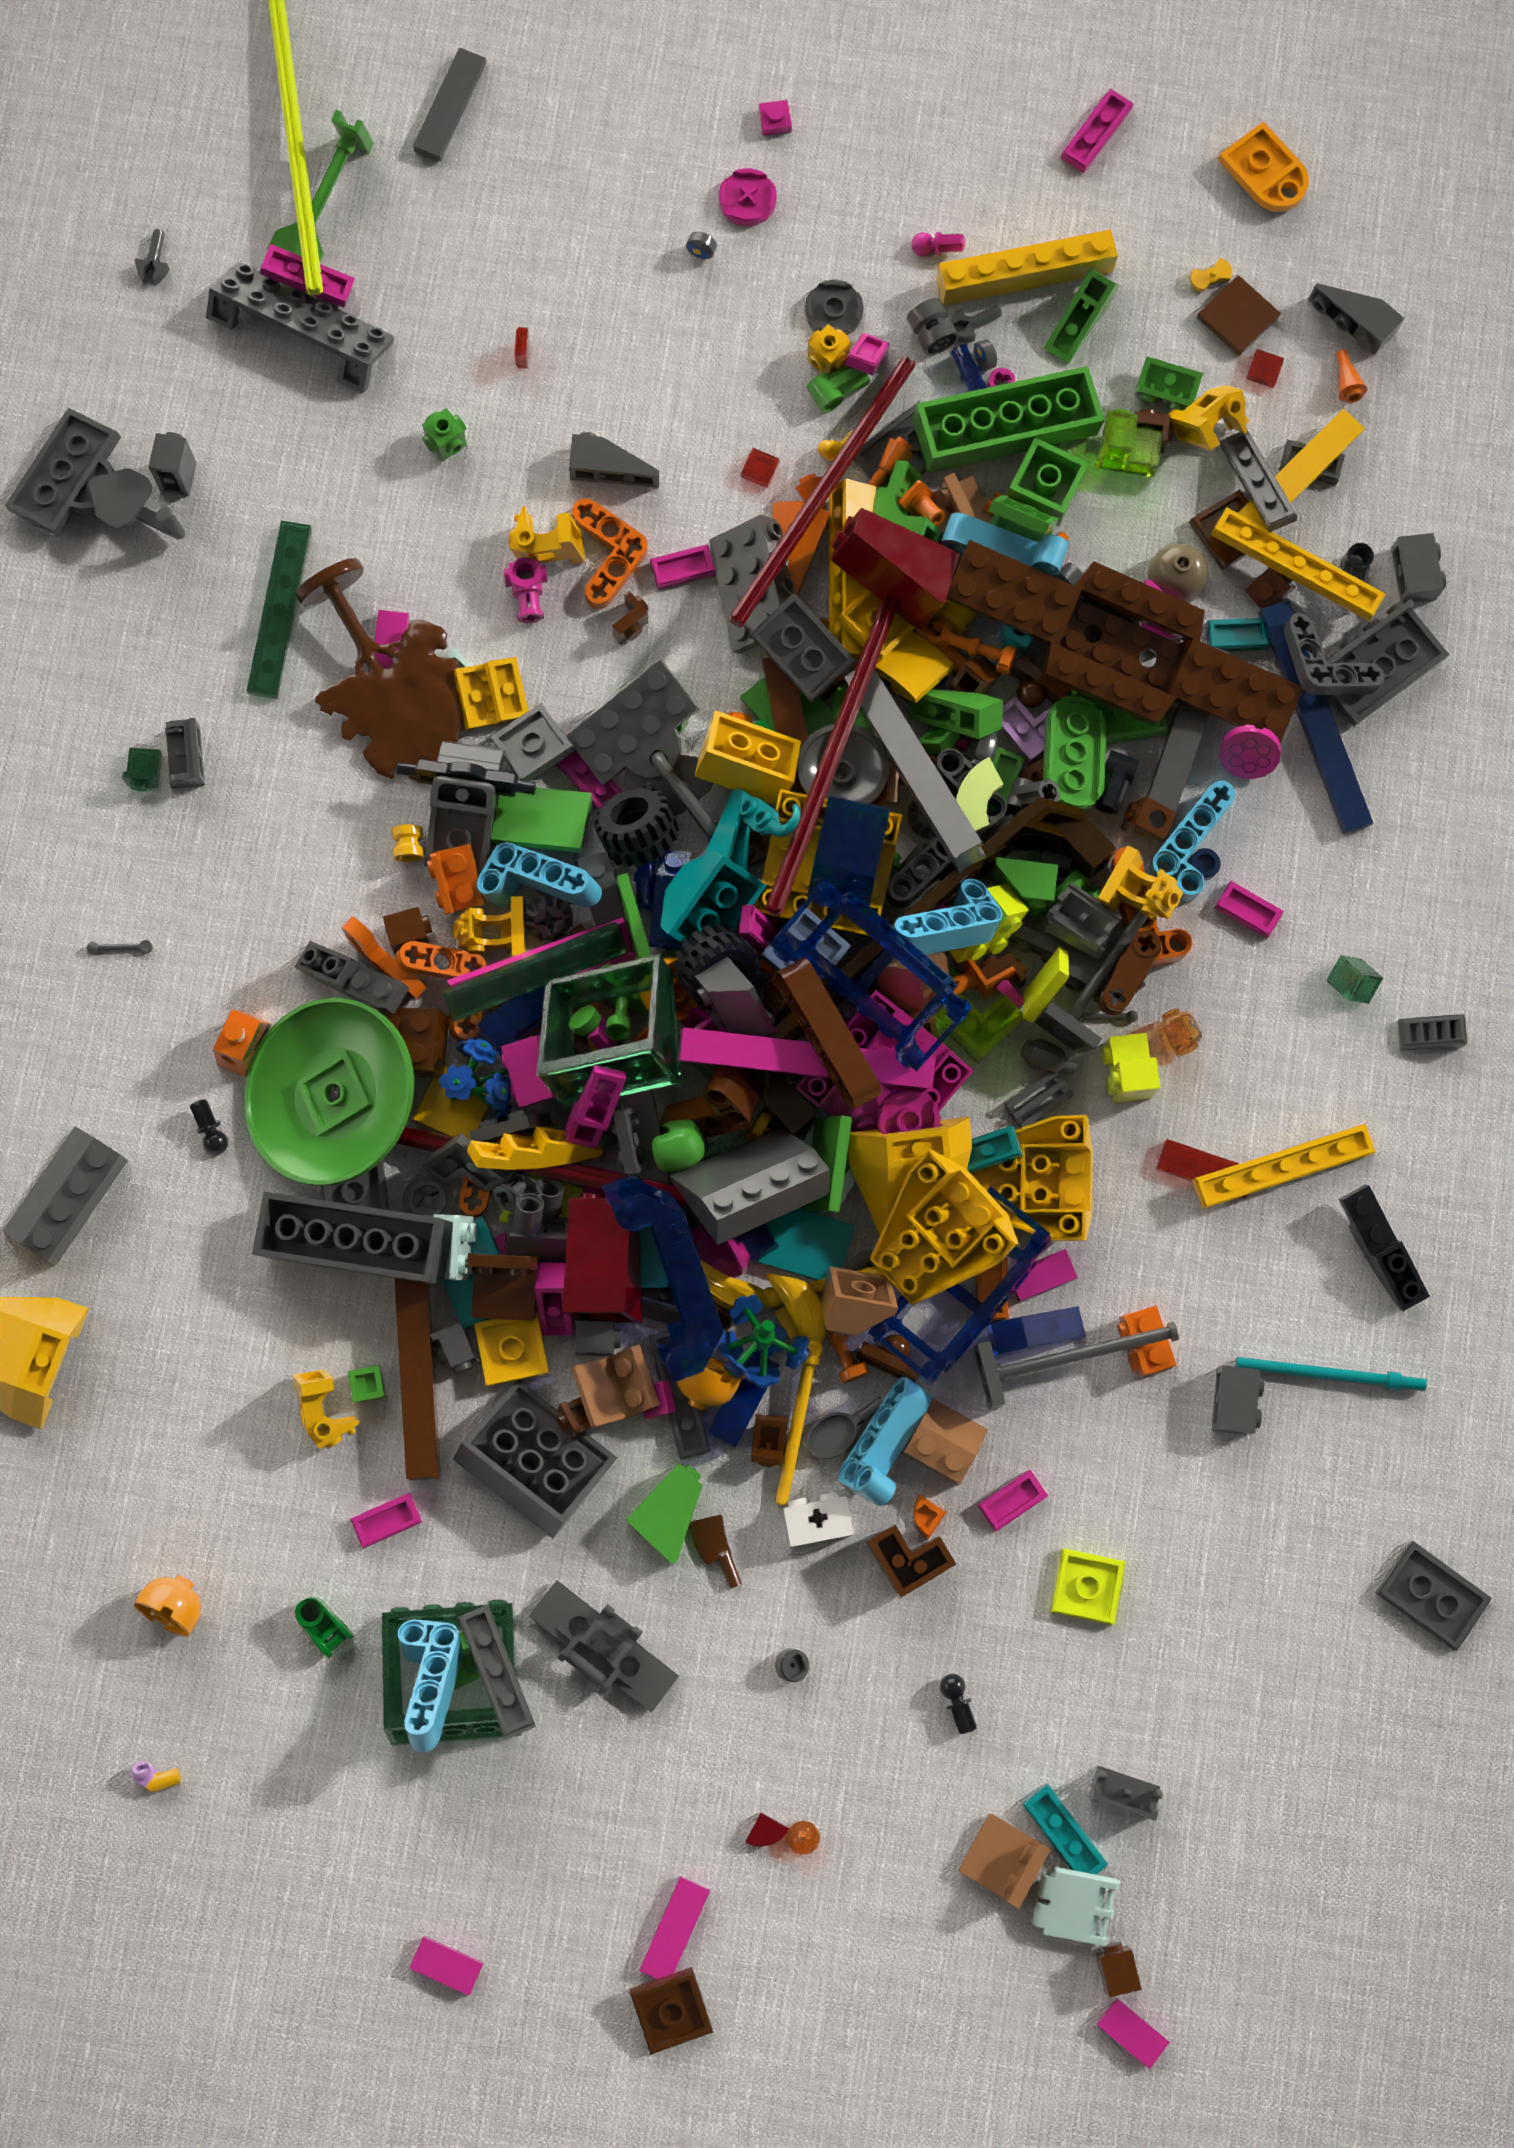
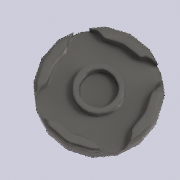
(834, 304)

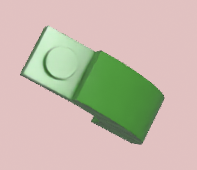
(888, 507)

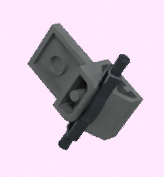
(464, 796)

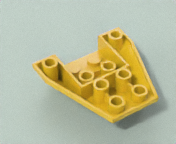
(884, 1160)
(1050, 1179)
(941, 1230)
(31, 1352)

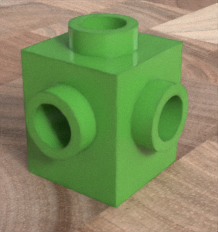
(444, 433)

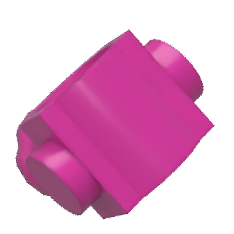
(527, 589)

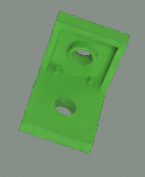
(1021, 518)

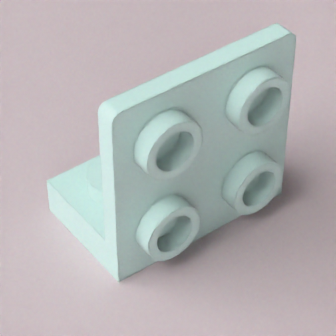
(463, 1235)

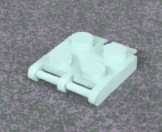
(1075, 1905)

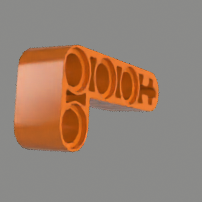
(1166, 954)

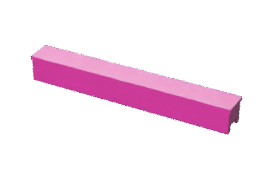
(790, 1057)

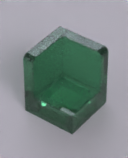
(1354, 979)

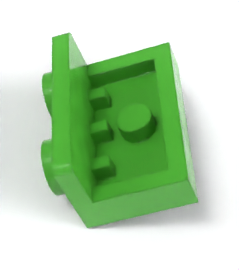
(1169, 383)

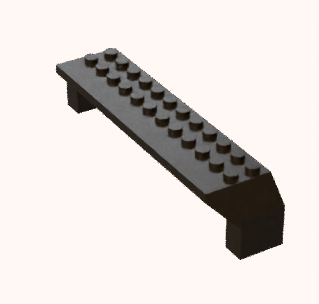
(1036, 828)

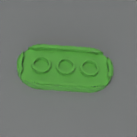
(1075, 750)

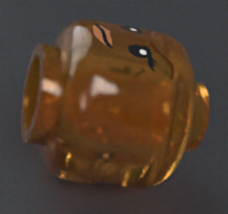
(1179, 1032)

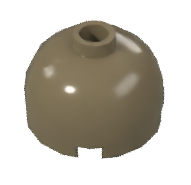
(1179, 571)

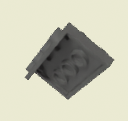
(737, 561)
(1399, 647)

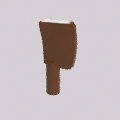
(713, 1545)

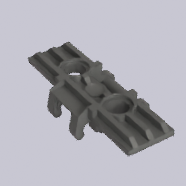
(608, 1637)

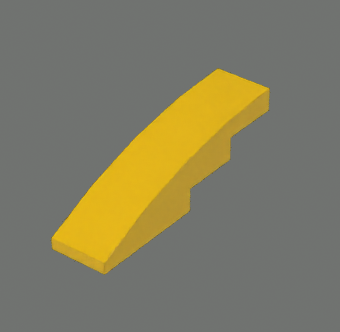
(542, 1150)

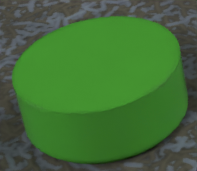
(585, 1020)

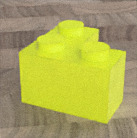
(1013, 912)
(1131, 1069)

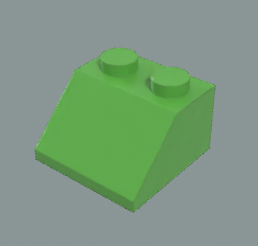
(1030, 881)

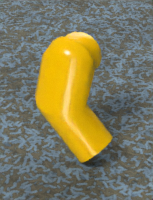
(830, 448)

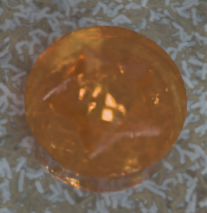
(803, 1837)

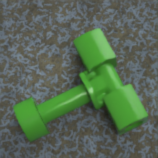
(619, 1025)

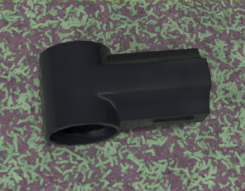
(1366, 553)
(1118, 775)

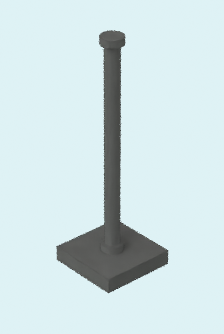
(1065, 1025)
(994, 1374)

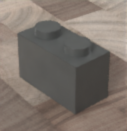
(172, 463)
(1418, 567)
(1237, 1400)

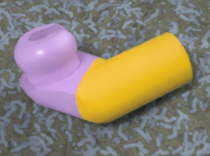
(153, 1779)

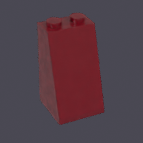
(895, 564)
(601, 1264)

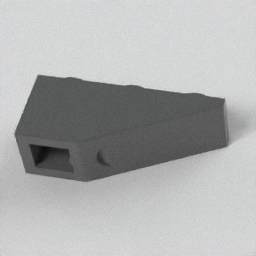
(1362, 316)

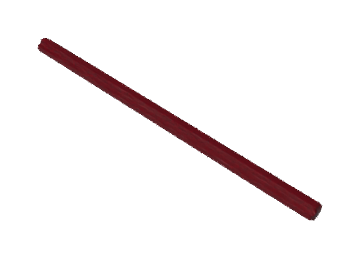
(821, 492)
(831, 756)
(568, 1172)

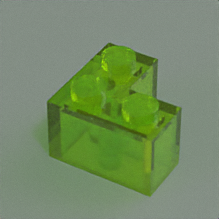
(1126, 447)
(982, 1033)

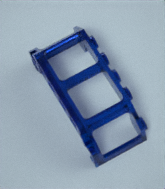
(896, 947)
(983, 1312)
(700, 1328)

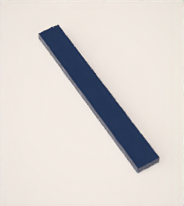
(1320, 731)

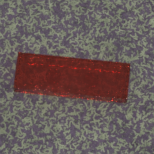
(1189, 1162)

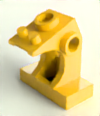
(1198, 420)
(560, 544)
(1128, 881)
(468, 929)
(311, 1391)

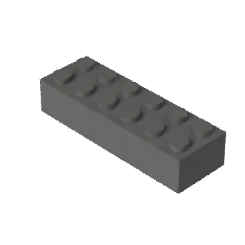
(353, 1238)

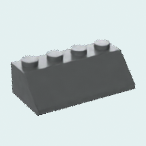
(65, 1195)

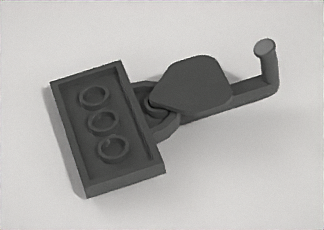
(75, 476)
(634, 729)

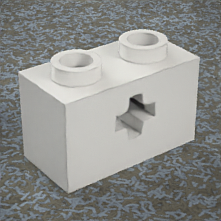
(836, 1525)

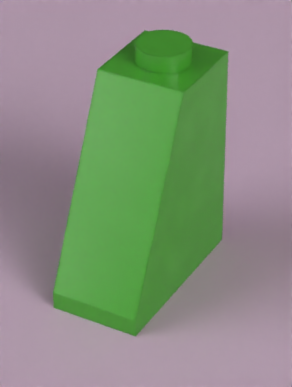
(668, 1511)

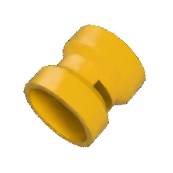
(407, 843)

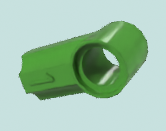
(831, 389)

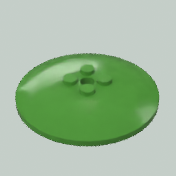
(291, 1086)

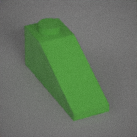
(1081, 315)
(959, 712)

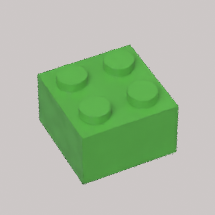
(1048, 479)

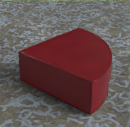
(766, 1831)

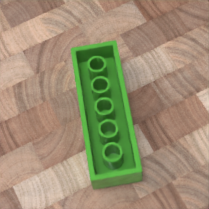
(1007, 419)

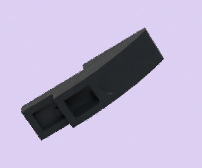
(1382, 1249)

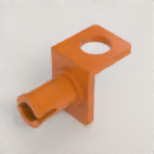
(920, 502)
(975, 979)

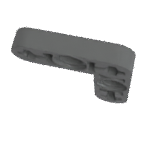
(1320, 668)

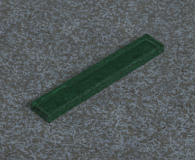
(279, 609)
(534, 971)

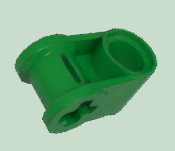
(323, 1626)

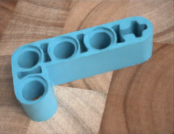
(1043, 555)
(1194, 835)
(515, 865)
(965, 924)
(883, 1441)
(428, 1685)

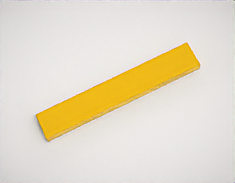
(1313, 459)
(1298, 564)
(1283, 1166)

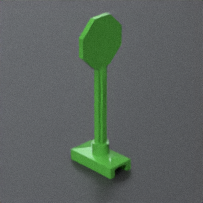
(350, 138)

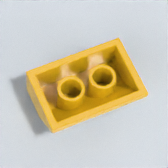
(747, 757)

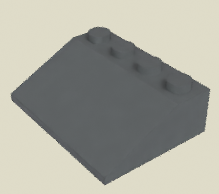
(753, 1183)
(532, 1461)

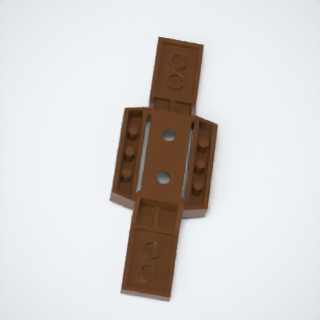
(1111, 668)

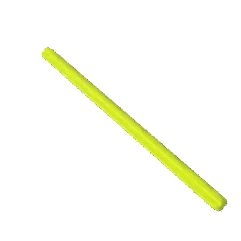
(295, 147)

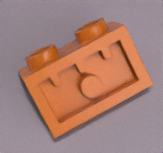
(456, 878)
(1149, 1357)

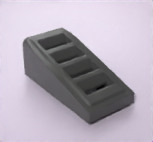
(1459, 1032)

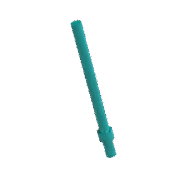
(1391, 1381)

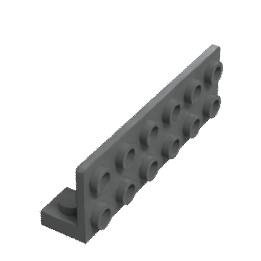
(302, 315)

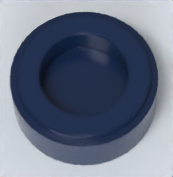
(1206, 862)

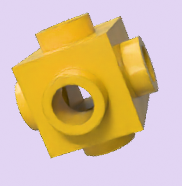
(828, 349)

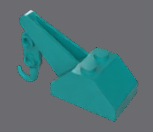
(717, 883)

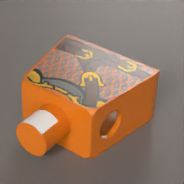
(239, 1041)

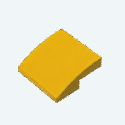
(914, 667)
(491, 693)

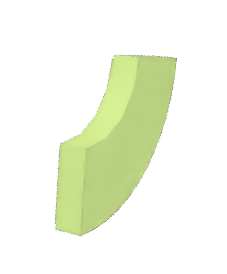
(976, 792)

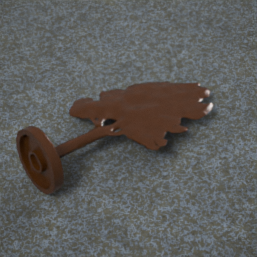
(400, 707)

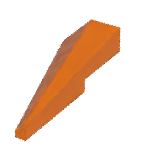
(806, 548)

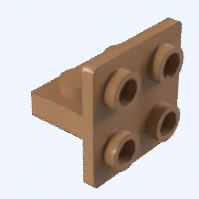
(960, 497)

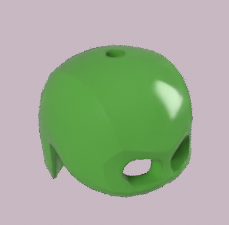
(679, 1147)

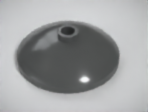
(861, 761)

